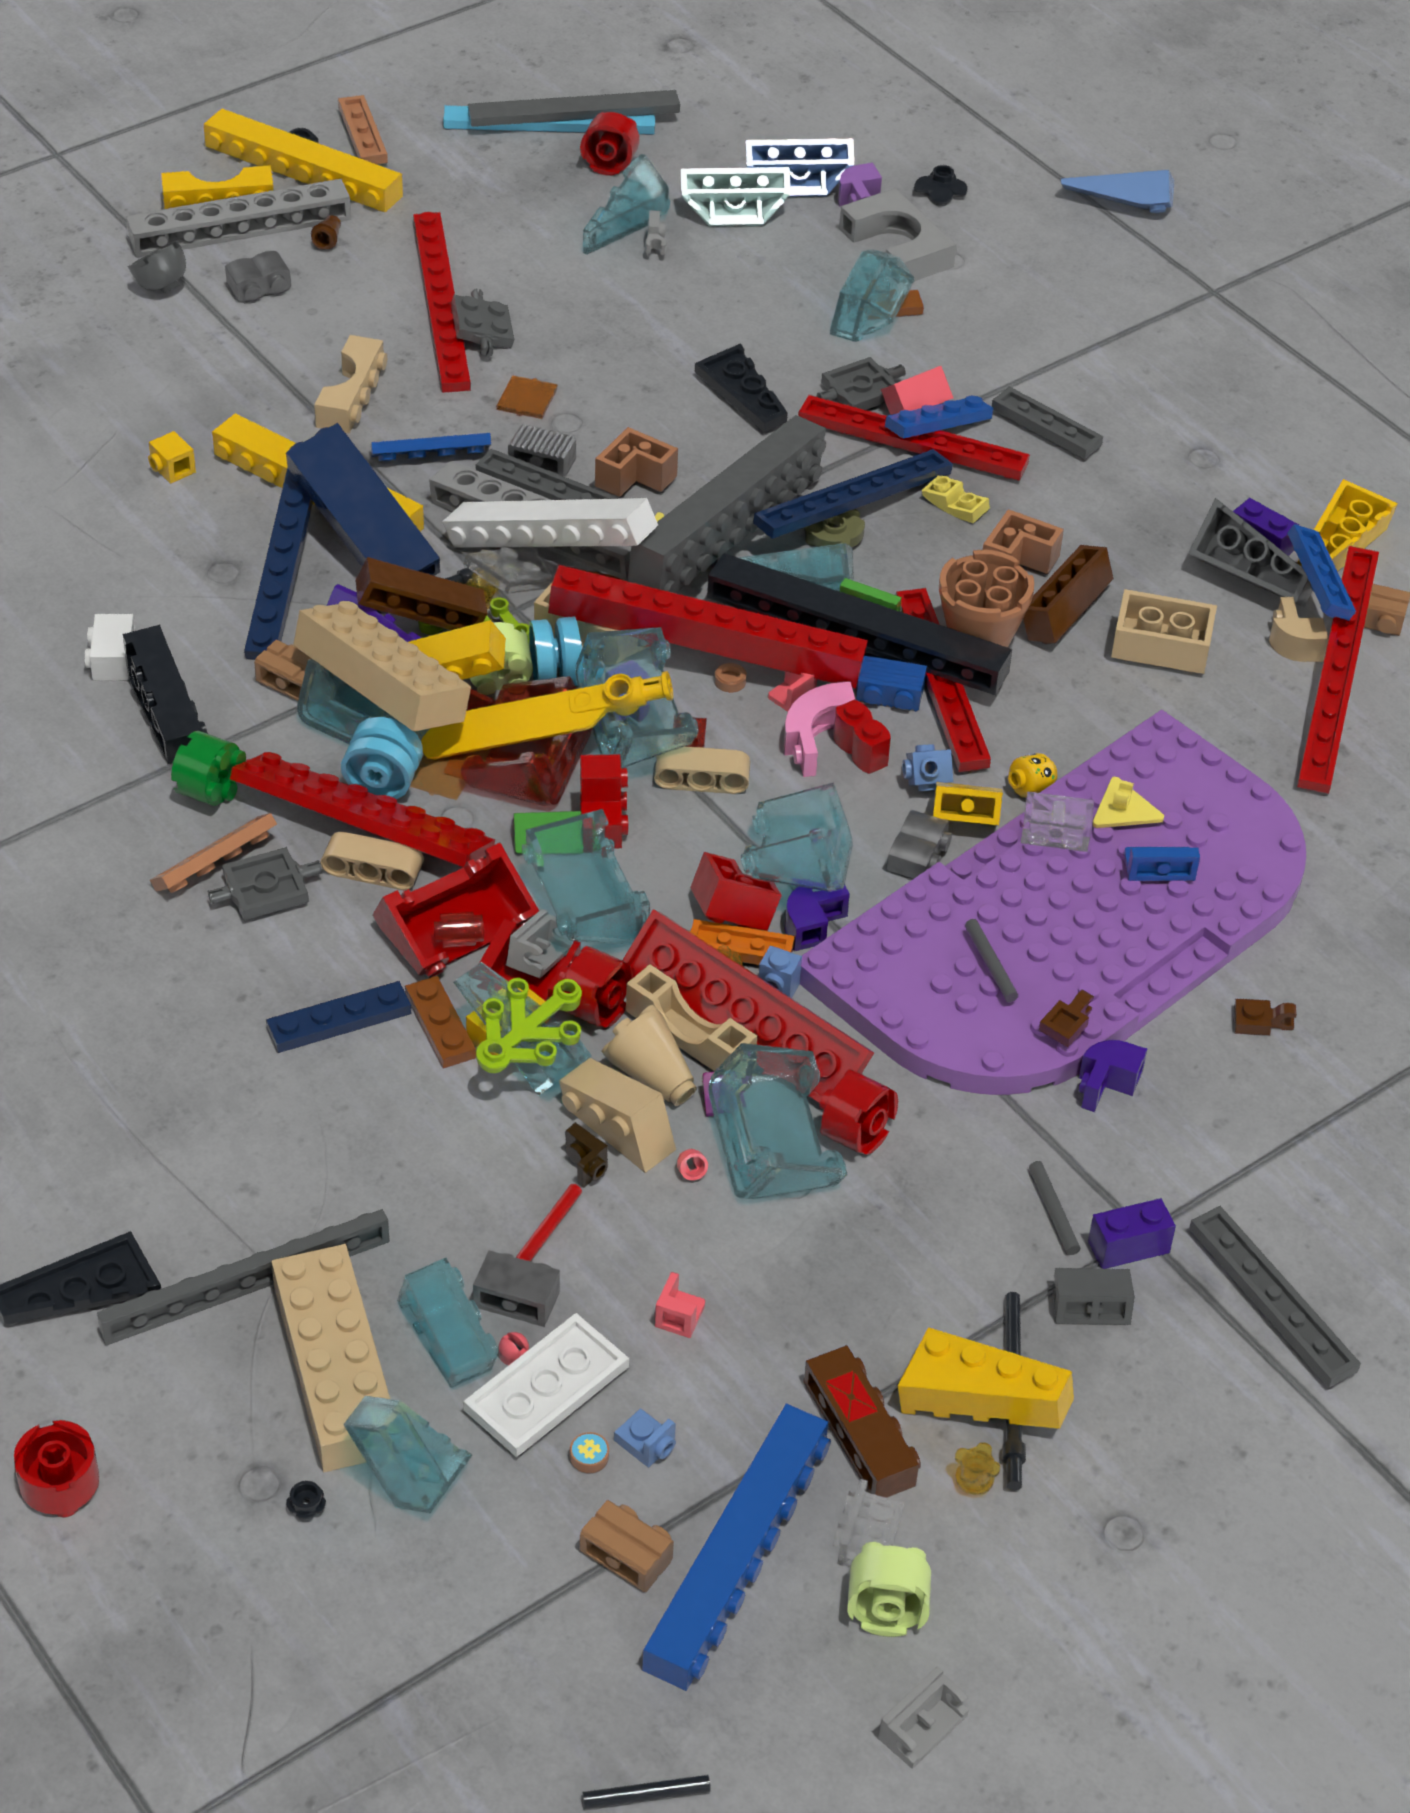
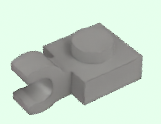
(656, 234)

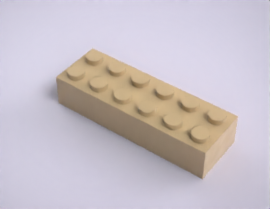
(382, 666)
(329, 1346)

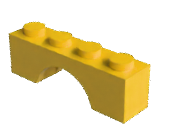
(185, 189)

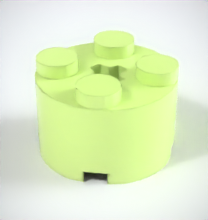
(516, 663)
(889, 1589)

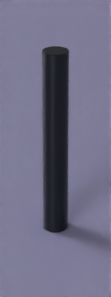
(646, 1791)

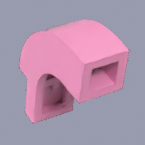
(810, 716)

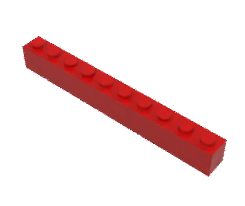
(707, 626)

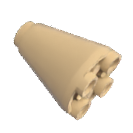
(651, 1056)

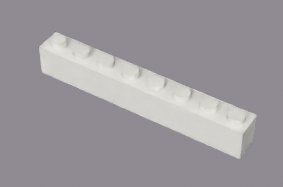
(551, 523)

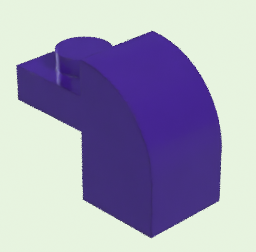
(810, 912)
(1111, 1066)

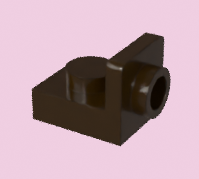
(588, 1154)

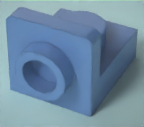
(646, 1437)

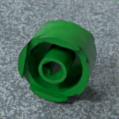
(206, 767)

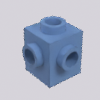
(938, 763)

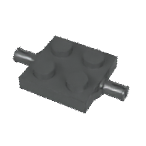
(482, 321)
(859, 383)
(265, 883)

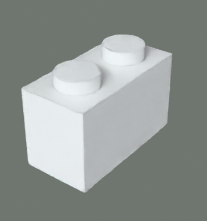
(107, 647)

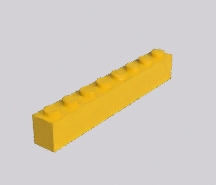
(302, 159)
(264, 455)

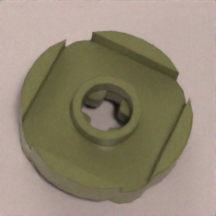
(849, 531)

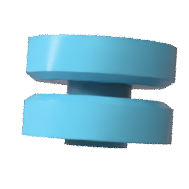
(557, 652)
(382, 757)

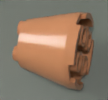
(985, 595)

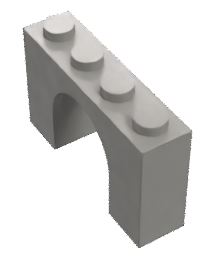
(893, 213)

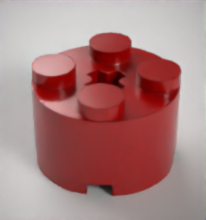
(610, 143)
(602, 986)
(858, 1112)
(56, 1468)

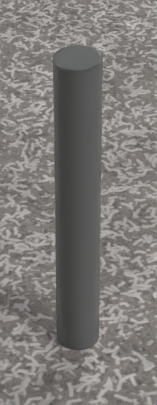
(991, 960)
(1054, 1208)

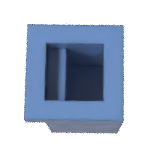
(781, 970)

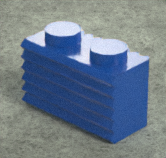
(891, 683)

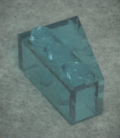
(448, 1322)
(405, 1452)

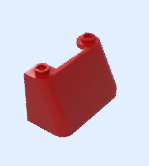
(482, 886)

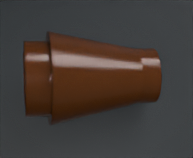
(325, 233)

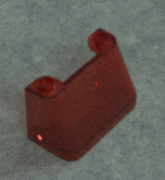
(531, 769)

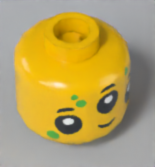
(1032, 773)

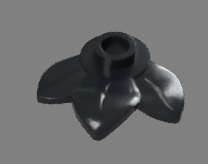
(941, 185)

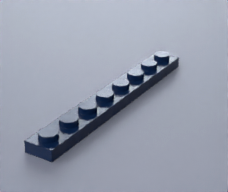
(852, 493)
(279, 568)

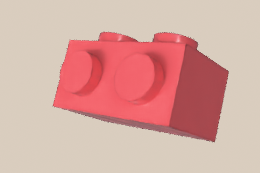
(920, 390)

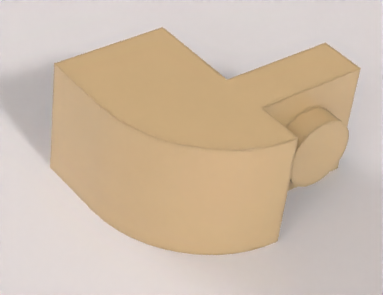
(1297, 637)

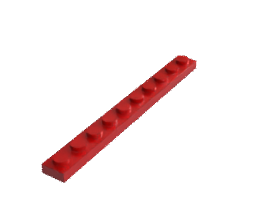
(439, 294)
(1338, 674)

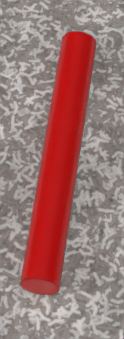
(550, 1222)

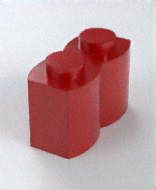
(861, 736)

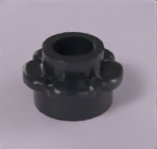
(306, 1491)

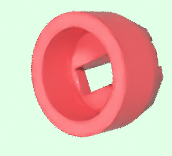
(699, 1162)
(507, 1349)

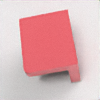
(791, 689)
(677, 1310)

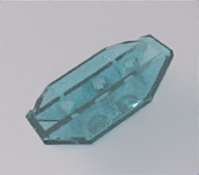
(871, 295)

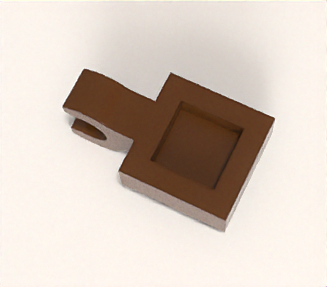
(1258, 1017)
(1067, 1021)

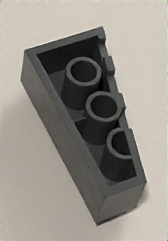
(1243, 552)

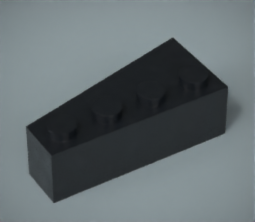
(160, 690)

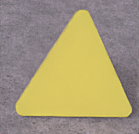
(1124, 807)

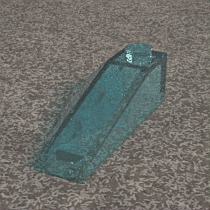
(628, 206)
(484, 983)

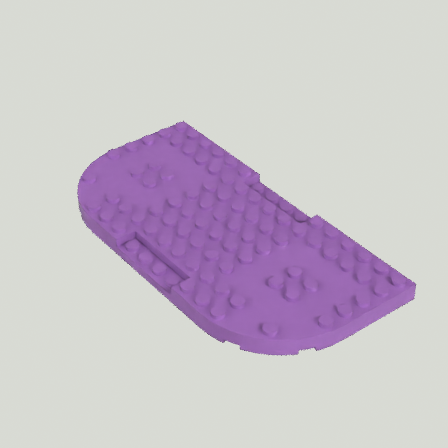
(1067, 921)

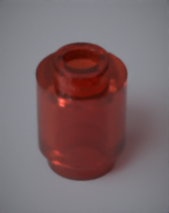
(459, 929)

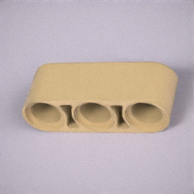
(703, 770)
(372, 860)

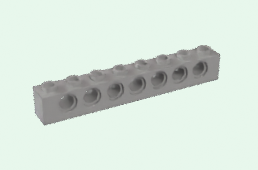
(238, 217)
(462, 484)

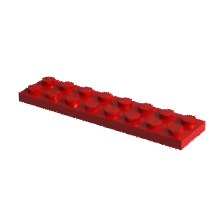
(362, 809)
(724, 989)

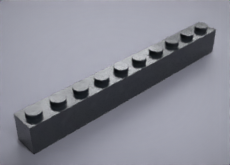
(888, 631)

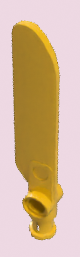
(544, 715)

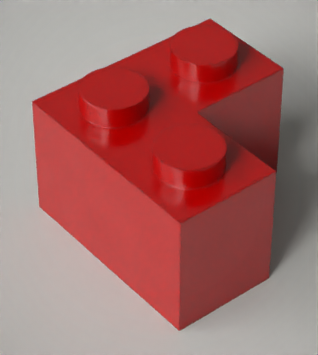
(601, 789)
(732, 895)

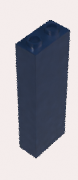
(358, 502)

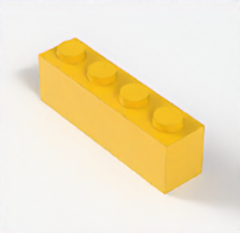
(467, 650)

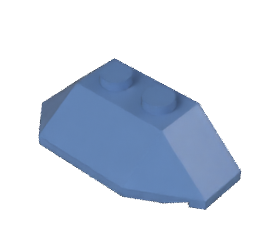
(812, 163)

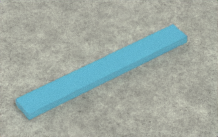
(458, 118)

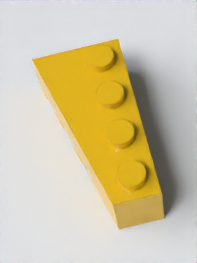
(1353, 519)
(983, 1382)

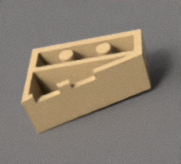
(620, 1112)

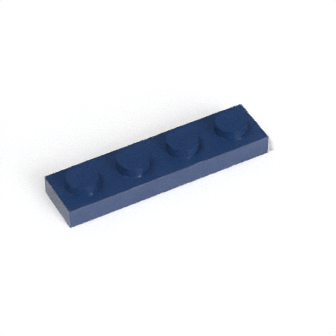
(338, 1016)

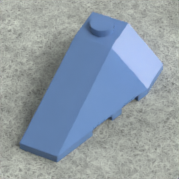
(1139, 189)

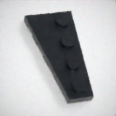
(739, 383)
(85, 1280)

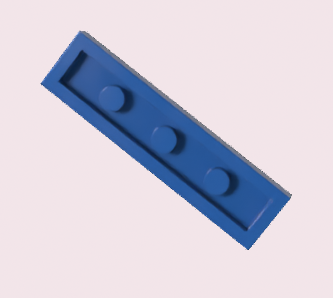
(939, 416)
(419, 447)
(1321, 572)

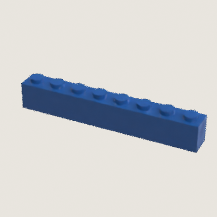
(735, 1548)

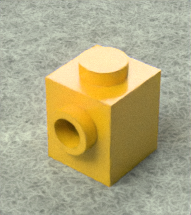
(171, 457)

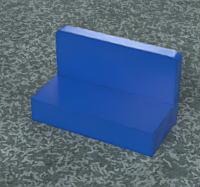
(1161, 863)

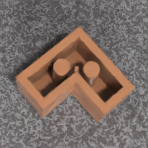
(633, 459)
(1026, 539)

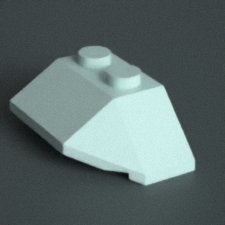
(735, 194)

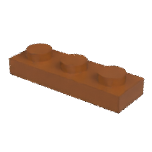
(440, 1022)

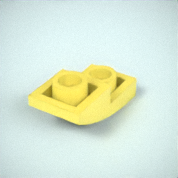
(951, 498)

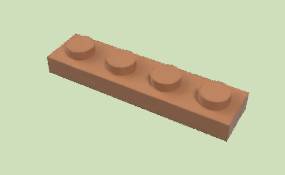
(362, 129)
(225, 847)

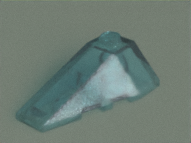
(818, 565)

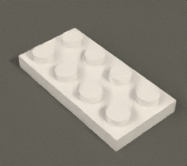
(546, 1384)

